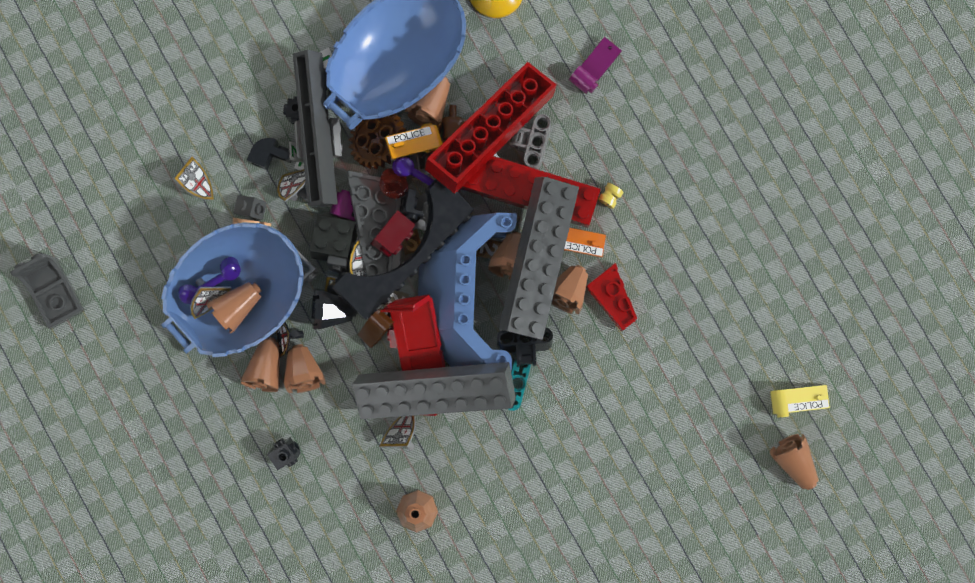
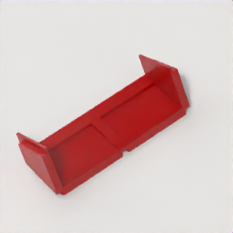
(416, 333)

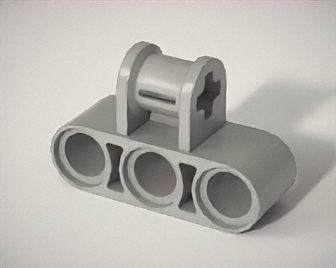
(529, 136)

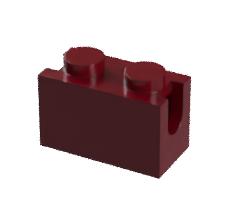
(393, 234)

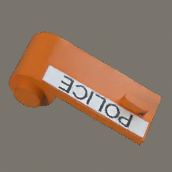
(585, 242)

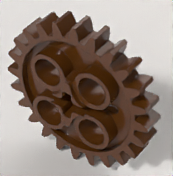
(369, 139)

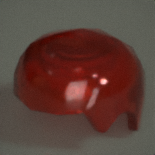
(392, 184)

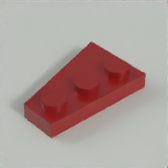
(611, 295)

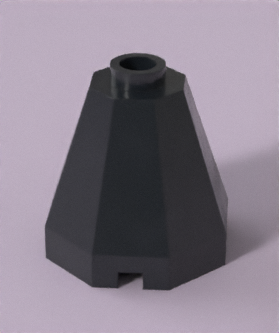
(329, 310)

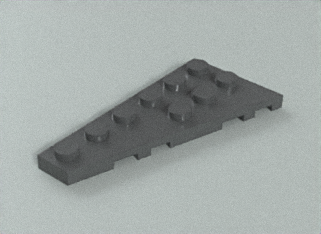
(371, 213)

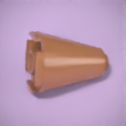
(431, 106)
(235, 305)
(263, 367)
(796, 460)

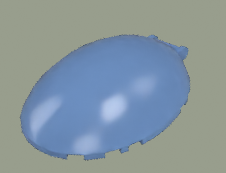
(393, 56)
(264, 258)

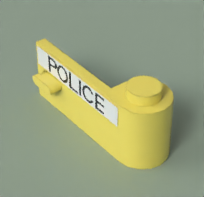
(799, 400)

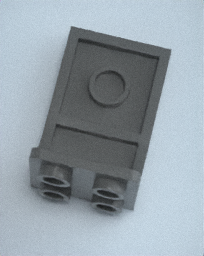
(49, 289)

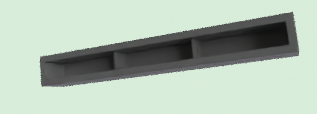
(314, 129)

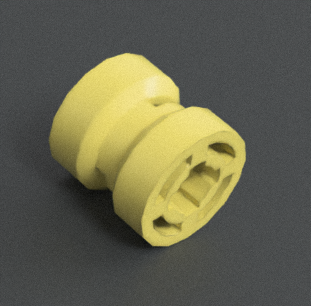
(610, 195)

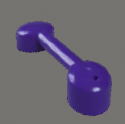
(404, 167)
(230, 271)

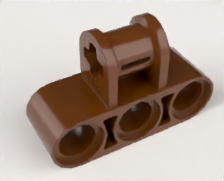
(376, 327)

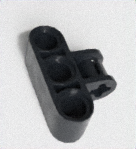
(524, 350)

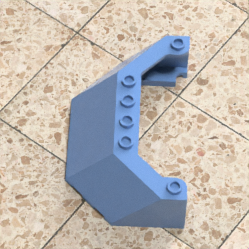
(451, 284)

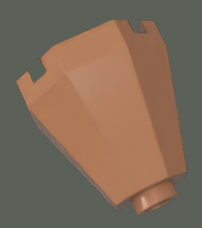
(504, 257)
(570, 289)
(302, 371)
(423, 504)

